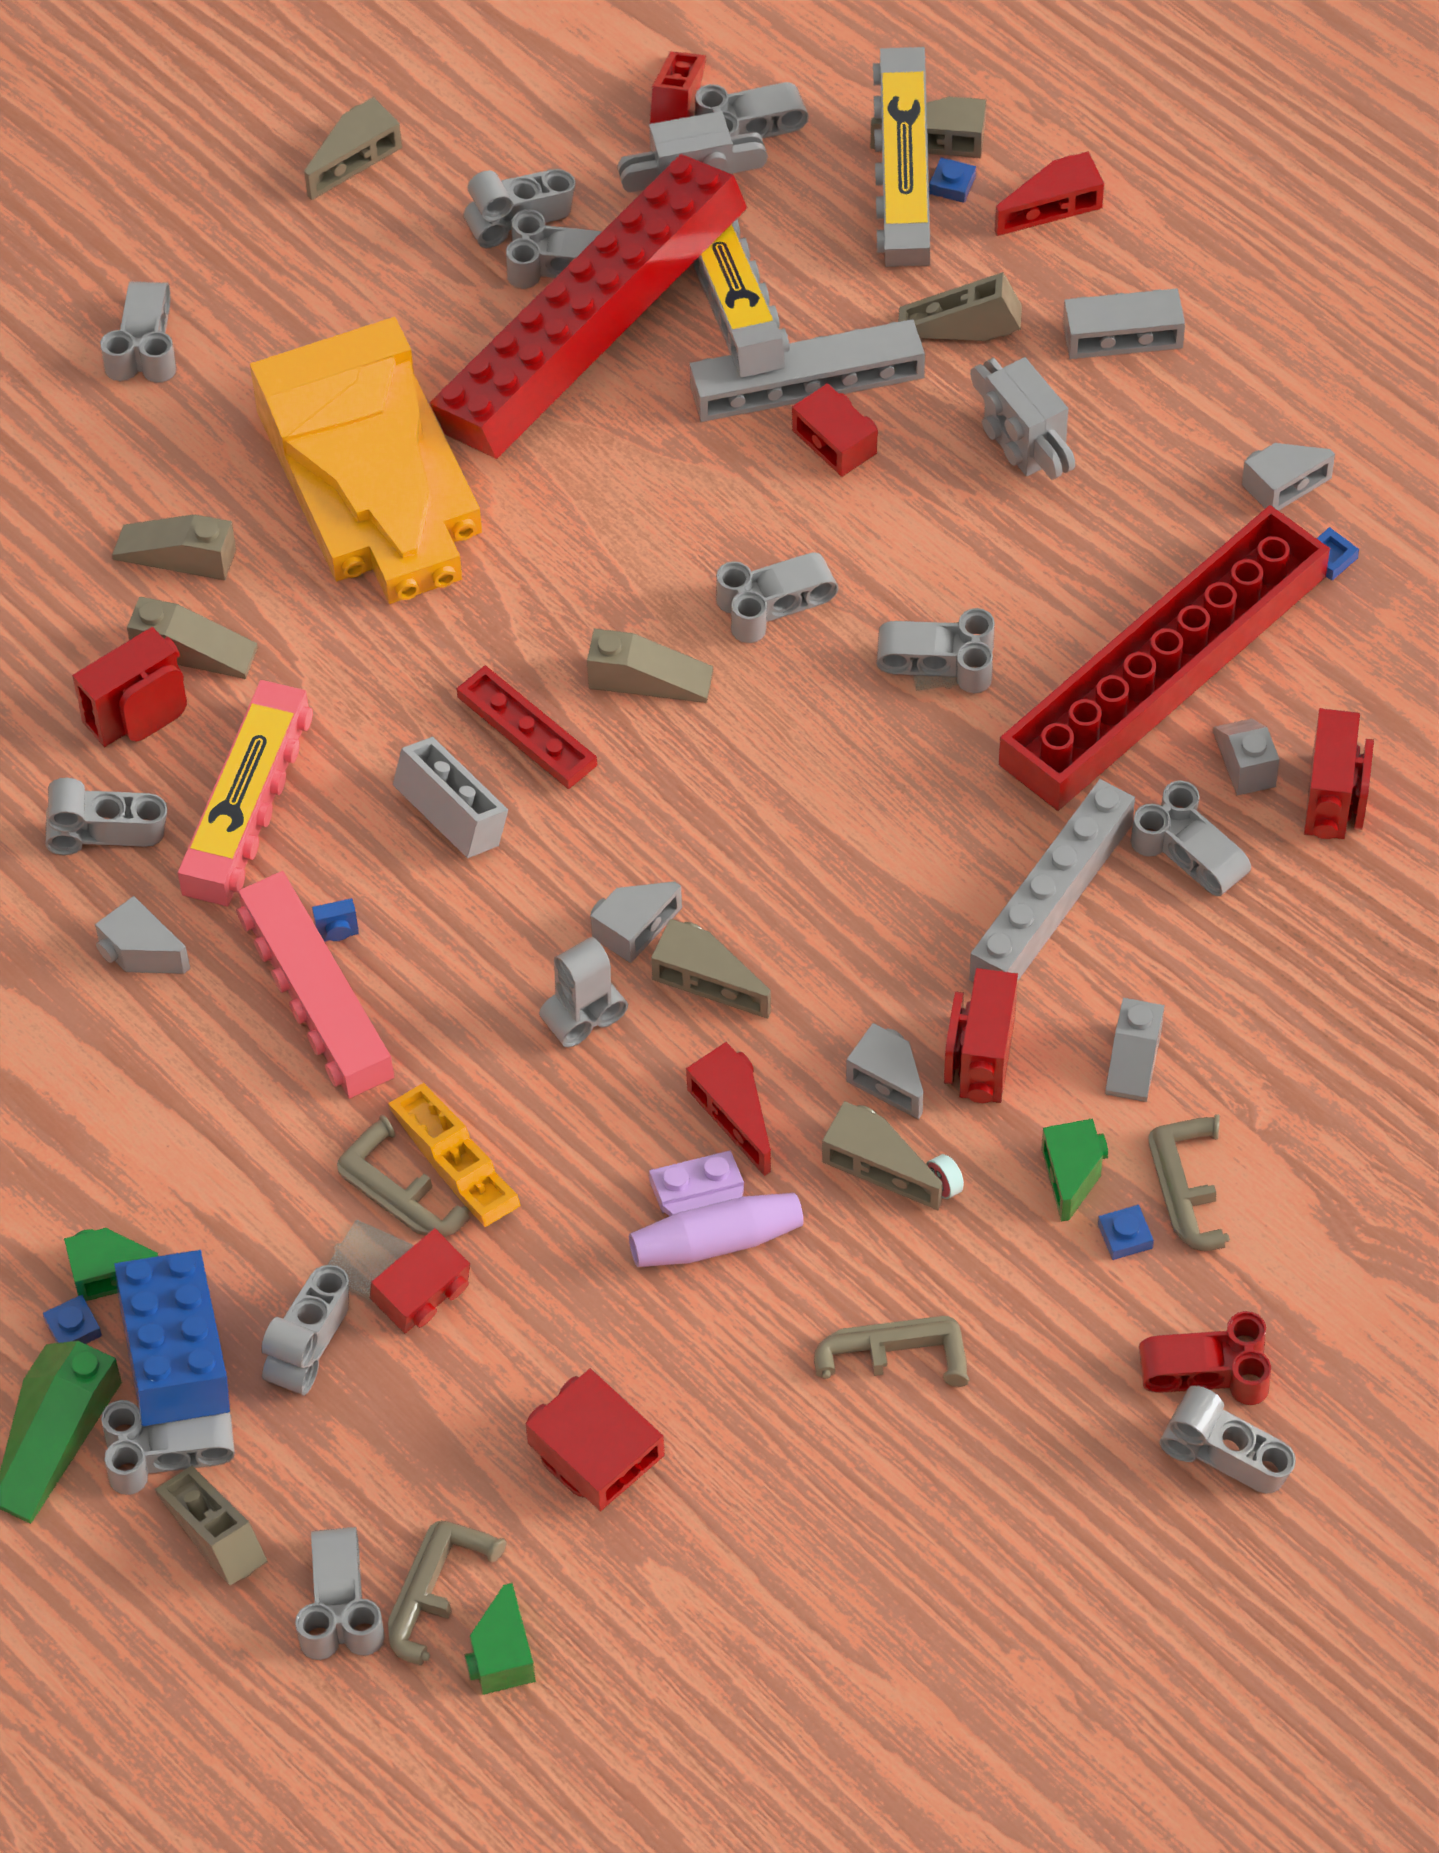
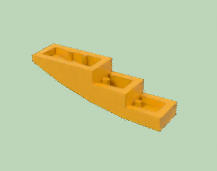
(454, 1154)

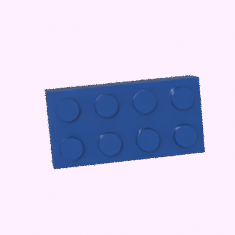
(172, 1338)

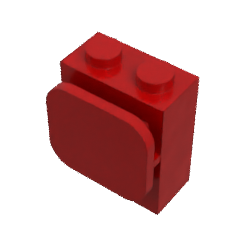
(132, 689)
(1337, 775)
(982, 1036)
(593, 1439)

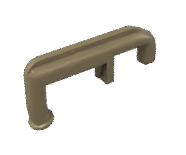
(389, 1195)
(1177, 1195)
(894, 1337)
(422, 1578)

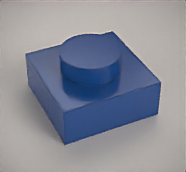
(952, 180)
(1341, 553)
(336, 920)
(1125, 1232)
(72, 1322)

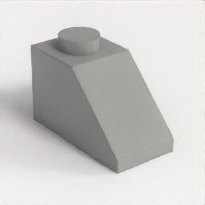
(1286, 473)
(1248, 755)
(634, 916)
(140, 941)
(1135, 1049)
(886, 1069)

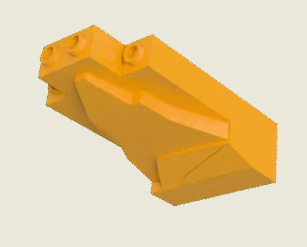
(368, 459)

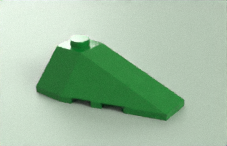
(51, 1421)

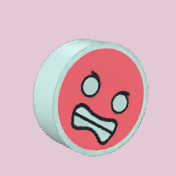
(949, 1173)

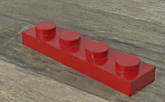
(527, 727)

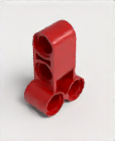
(1210, 1360)

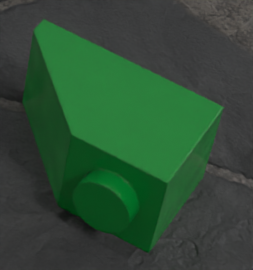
(1073, 1162)
(93, 1260)
(500, 1646)

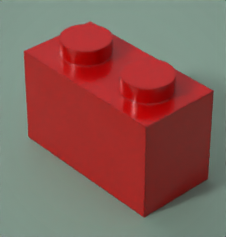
(835, 429)
(420, 1281)

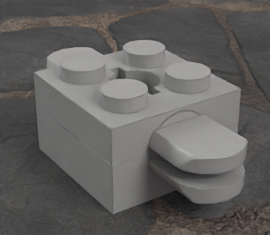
(698, 137)
(1024, 417)

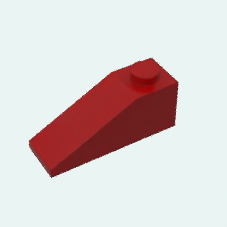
(676, 87)
(1055, 193)
(728, 1093)

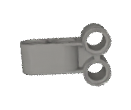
(762, 110)
(499, 200)
(541, 249)
(142, 339)
(771, 592)
(941, 649)
(78, 817)
(1189, 839)
(582, 994)
(305, 1331)
(1199, 1433)
(161, 1446)
(338, 1599)

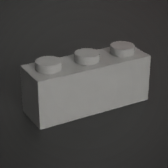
(1123, 323)
(450, 797)

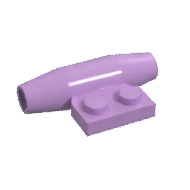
(709, 1214)

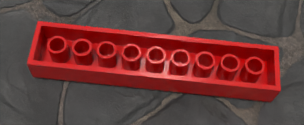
(588, 305)
(1163, 657)

